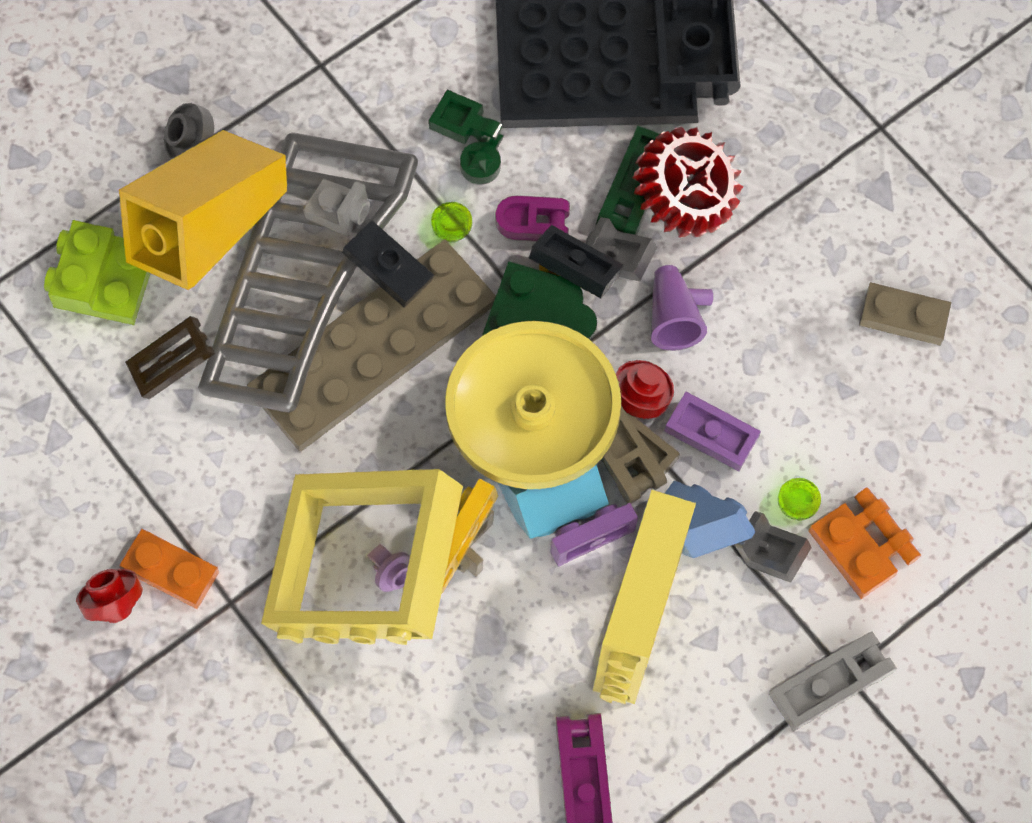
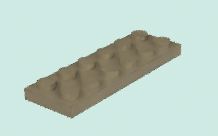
(378, 345)

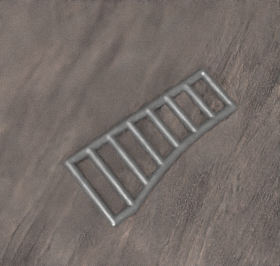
(326, 295)

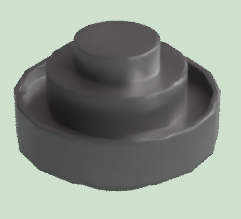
(187, 128)

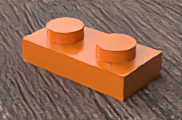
(170, 568)

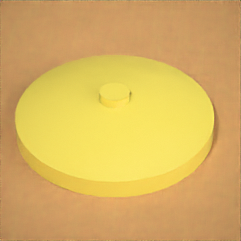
(533, 405)

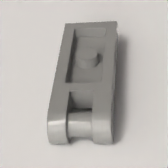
(831, 681)

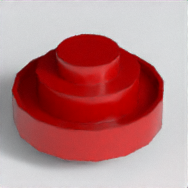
(644, 389)
(109, 595)

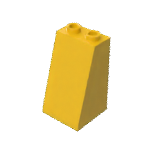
(199, 206)

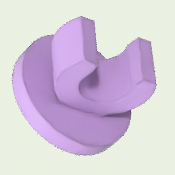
(390, 568)

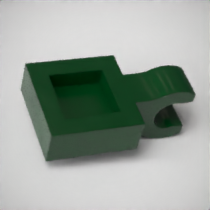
(461, 117)

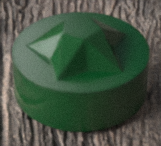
(480, 163)

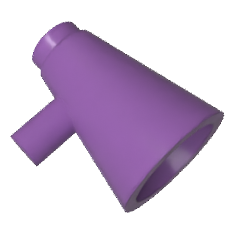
(674, 311)

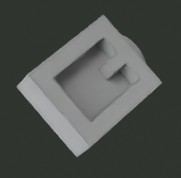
(338, 206)

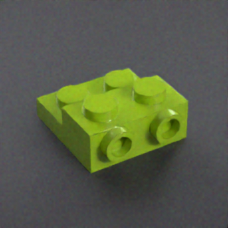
(95, 275)

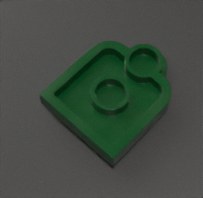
(539, 296)

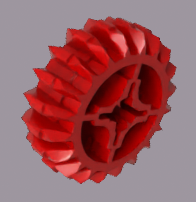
(665, 175)

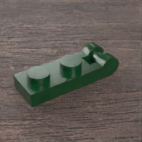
(624, 186)

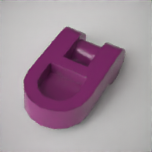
(517, 216)

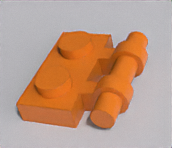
(853, 548)

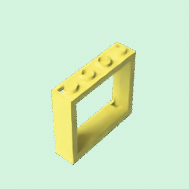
(426, 567)
(642, 597)

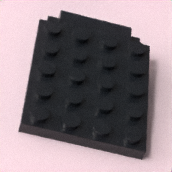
(613, 61)

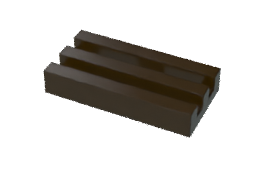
(202, 352)

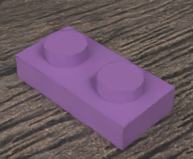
(712, 431)
(609, 525)

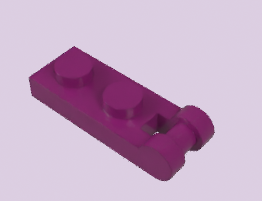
(584, 770)

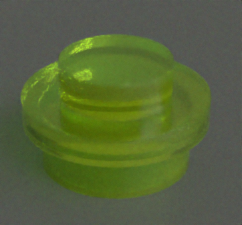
(451, 221)
(799, 499)

